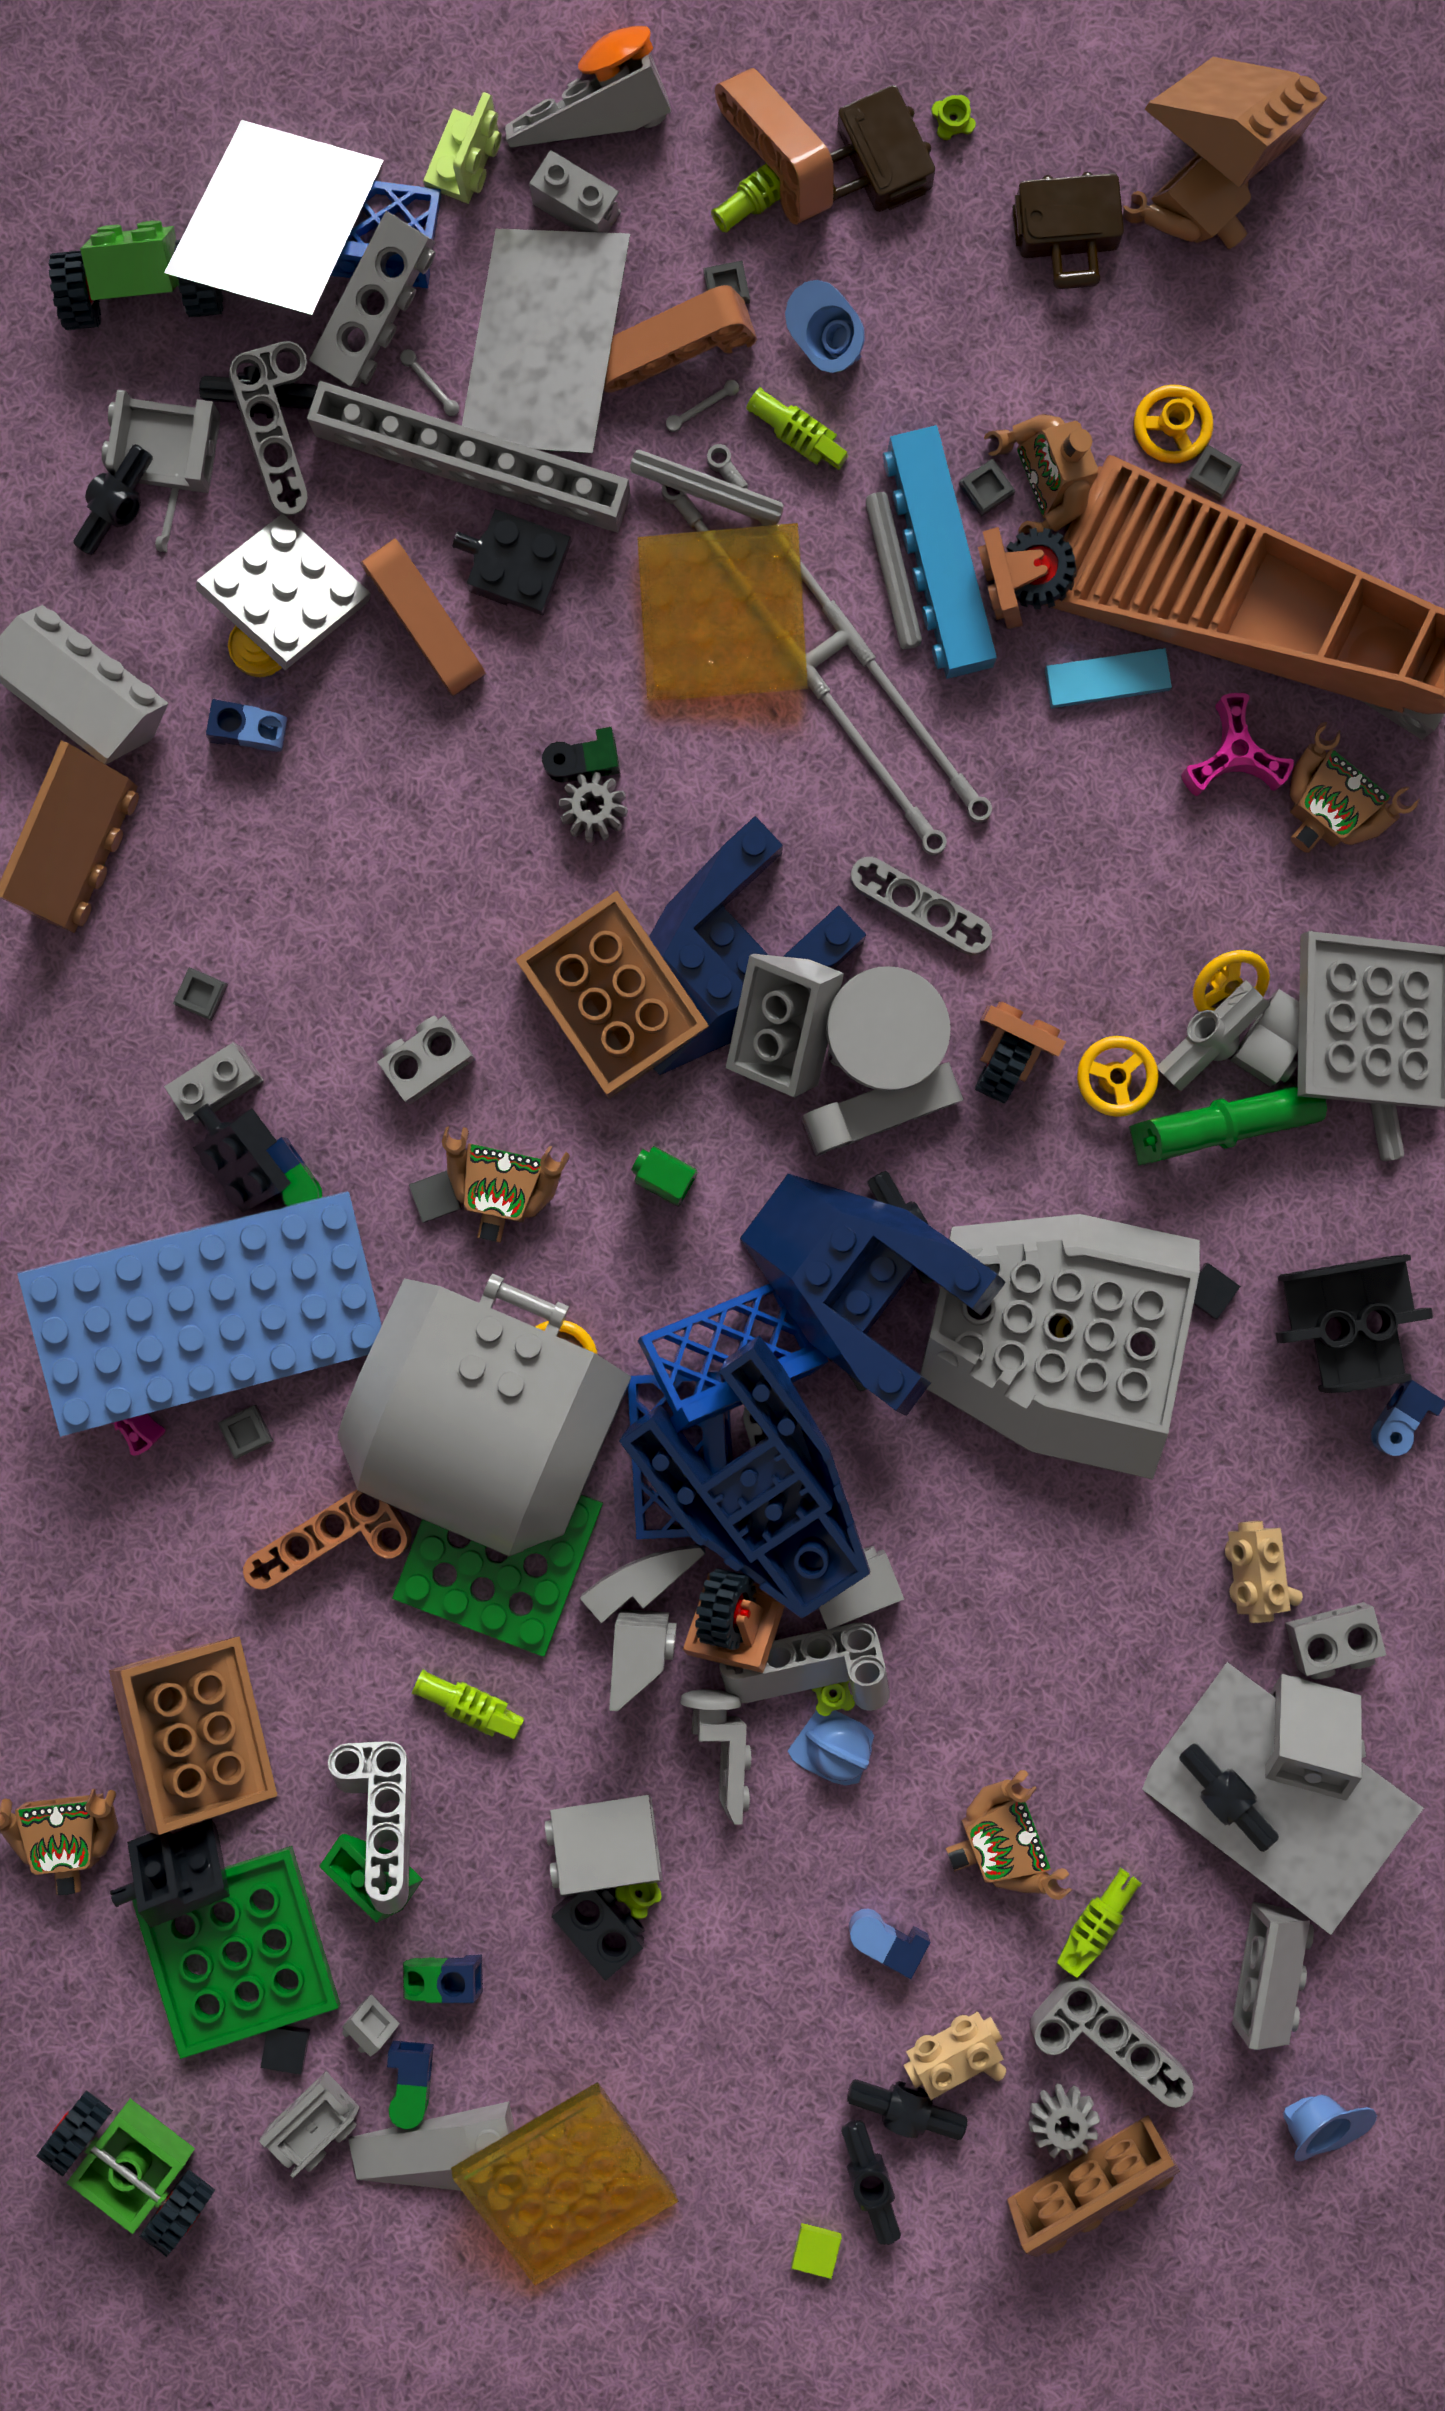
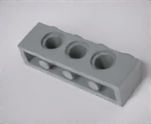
(370, 276)

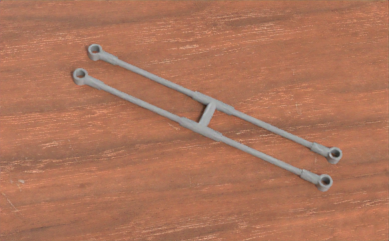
(848, 636)

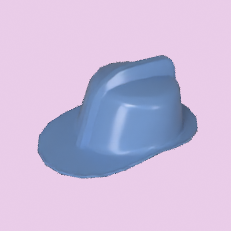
(825, 326)
(833, 1747)
(1324, 2126)

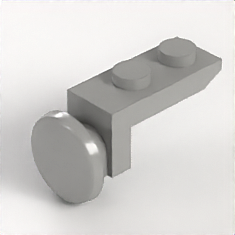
(713, 1724)

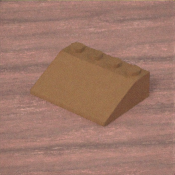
(1238, 113)
(68, 838)
(612, 994)
(192, 1734)
(1091, 2188)

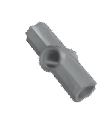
(1213, 1035)

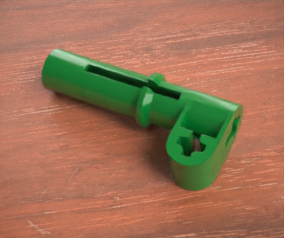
(1224, 1124)

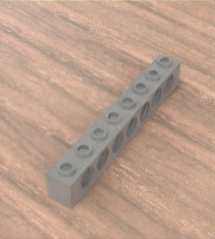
(469, 456)

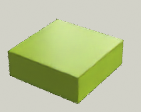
(816, 2250)

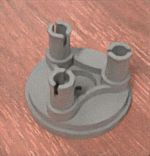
(887, 1028)

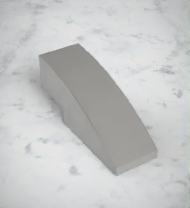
(641, 1579)

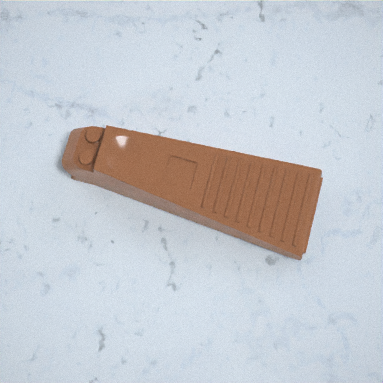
(1249, 595)

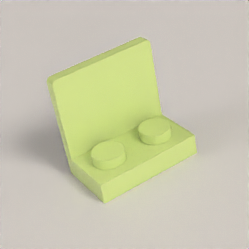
(463, 151)

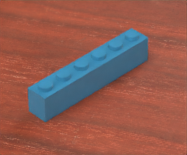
(940, 552)

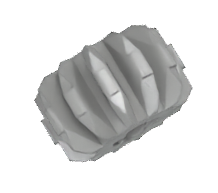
(600, 795)
(1048, 2119)

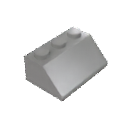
(783, 1022)
(639, 1652)
(1272, 1976)

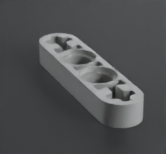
(924, 900)

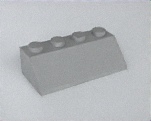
(77, 686)

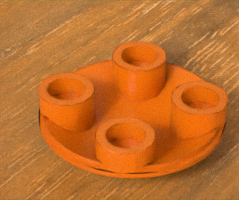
(614, 50)

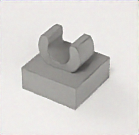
(370, 2025)

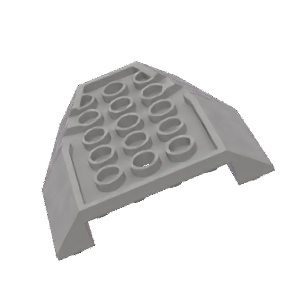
(1079, 1393)

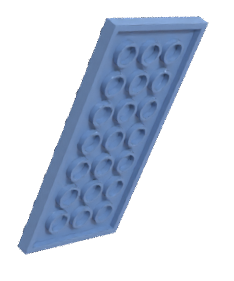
(201, 1312)

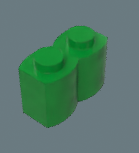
(663, 1175)

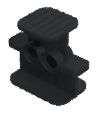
(1350, 1294)

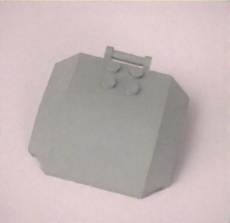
(479, 1415)

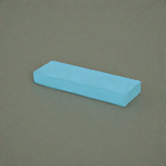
(1108, 678)

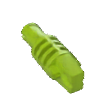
(753, 196)
(798, 429)
(469, 1705)
(1097, 1925)

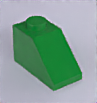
(347, 1869)

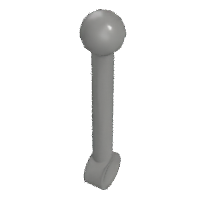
(409, 359)
(675, 422)
(162, 541)

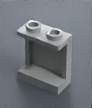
(175, 435)
(1316, 1737)
(604, 1845)

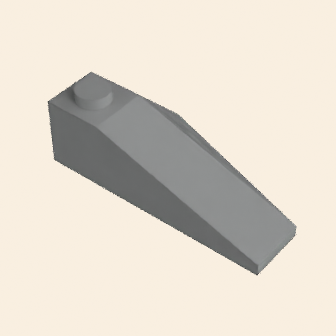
(596, 108)
(429, 2150)

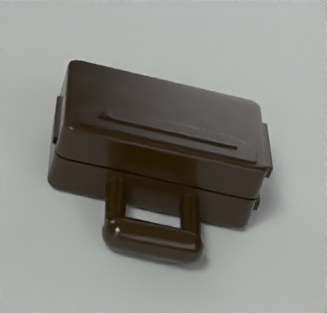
(884, 150)
(1069, 218)

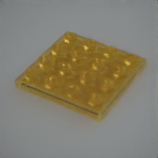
(723, 612)
(565, 2184)

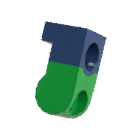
(303, 1183)
(443, 1979)
(413, 2082)

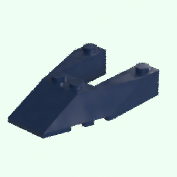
(712, 950)
(843, 1262)
(773, 1508)

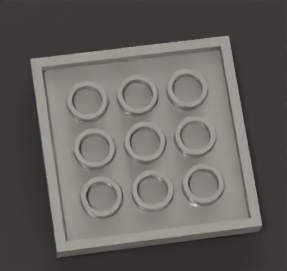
(1371, 1021)

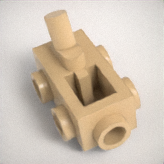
(1259, 1572)
(956, 2055)

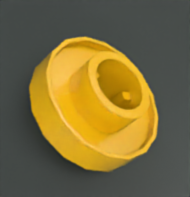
(250, 656)

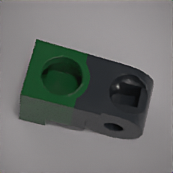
(567, 761)

